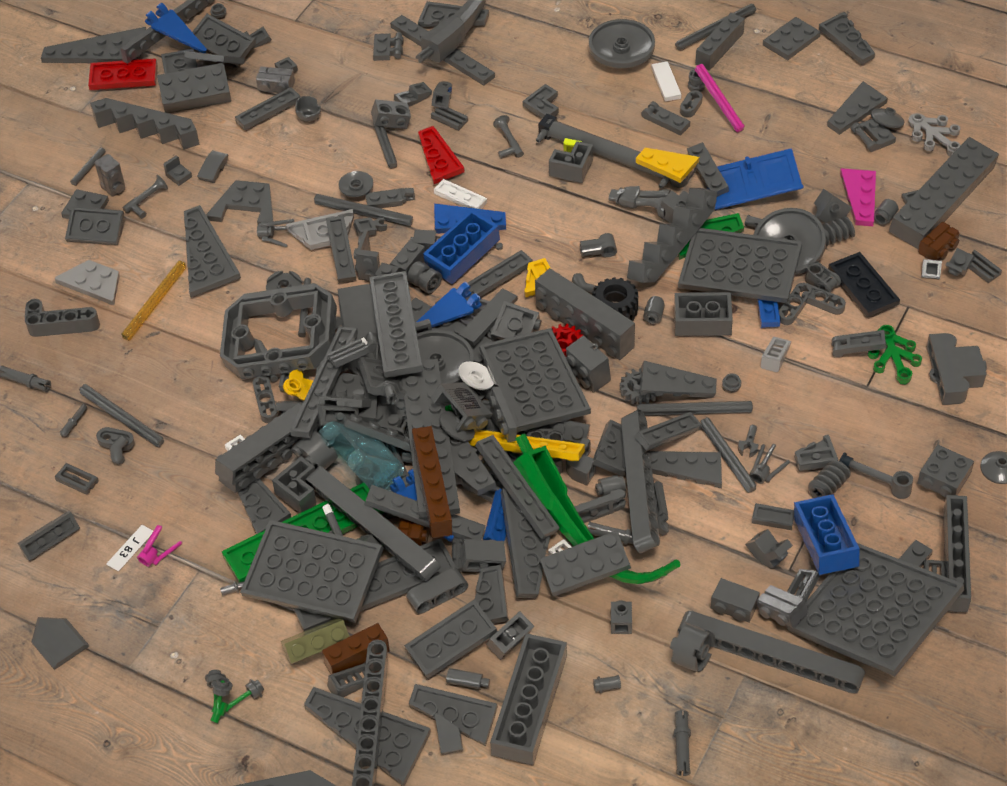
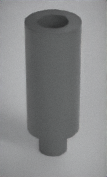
(466, 679)

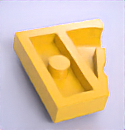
(535, 270)

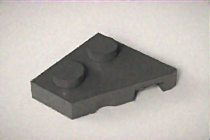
(815, 454)

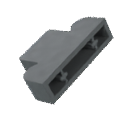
(957, 367)

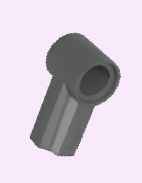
(603, 245)

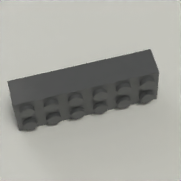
(580, 309)
(529, 699)

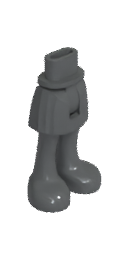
(634, 197)

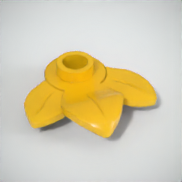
(297, 385)

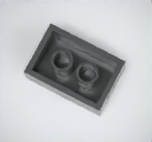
(703, 314)

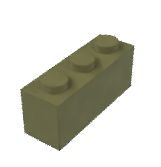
(314, 640)

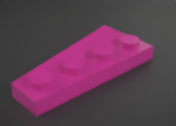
(860, 194)

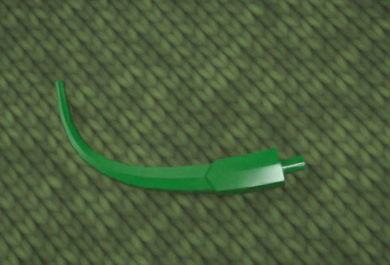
(546, 482)

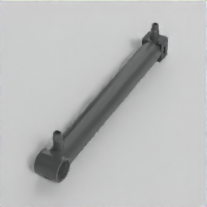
(550, 127)

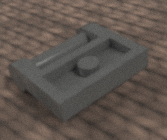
(879, 134)

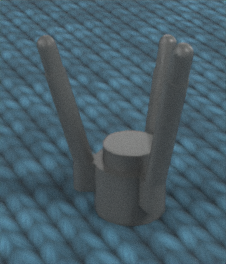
(266, 229)
(760, 472)

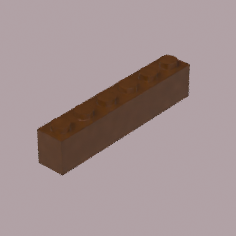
(432, 482)

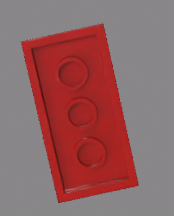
(122, 75)

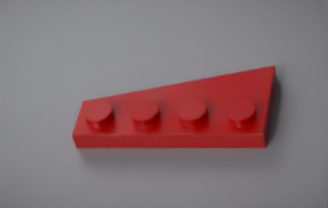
(439, 156)

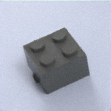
(588, 364)

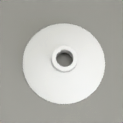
(475, 375)

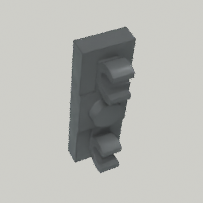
(48, 535)

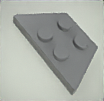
(314, 231)
(92, 280)

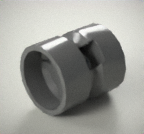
(424, 277)

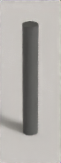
(87, 166)

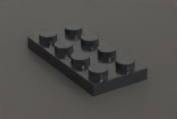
(864, 284)

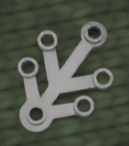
(919, 121)

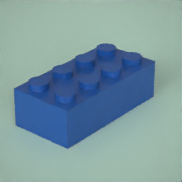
(462, 246)
(826, 534)

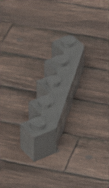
(146, 121)
(673, 236)

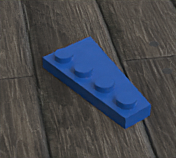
(449, 215)

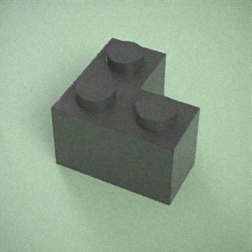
(571, 165)
(293, 488)

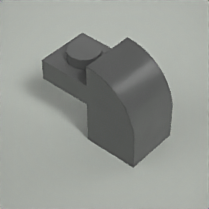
(582, 470)
(767, 549)

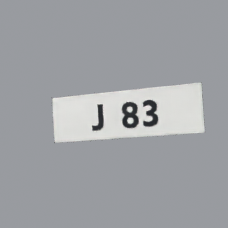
(129, 548)

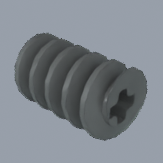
(837, 229)
(829, 479)

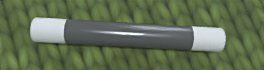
(332, 520)

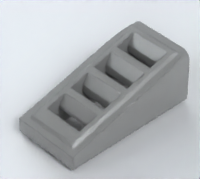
(774, 356)

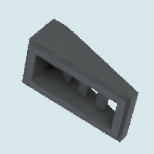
(337, 684)

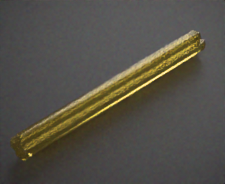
(153, 300)

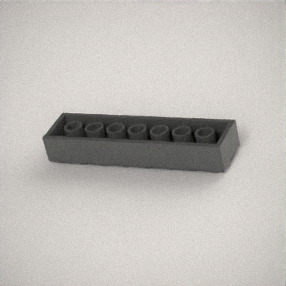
(944, 192)

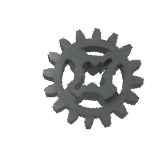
(631, 388)

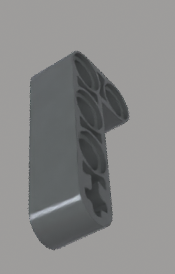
(59, 321)

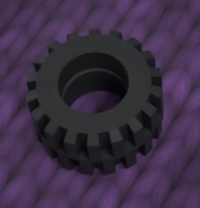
(618, 295)

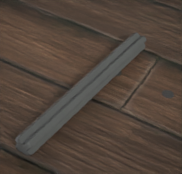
(706, 31)
(363, 209)
(696, 408)
(121, 415)

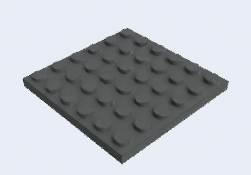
(877, 610)

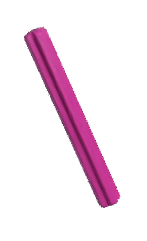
(719, 98)

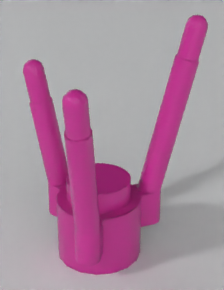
(149, 553)

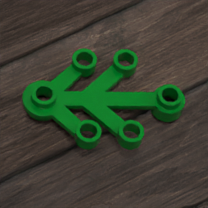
(904, 374)

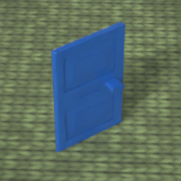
(759, 178)

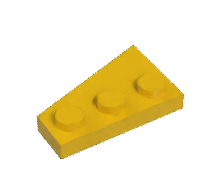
(670, 164)

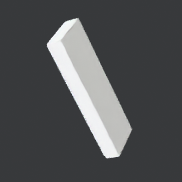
(666, 81)
(459, 195)

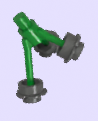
(222, 687)

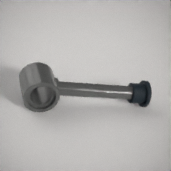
(900, 482)

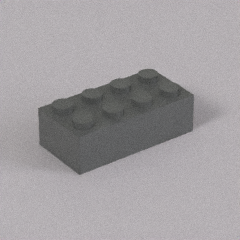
(194, 88)

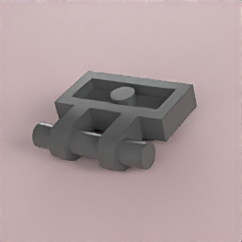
(382, 46)

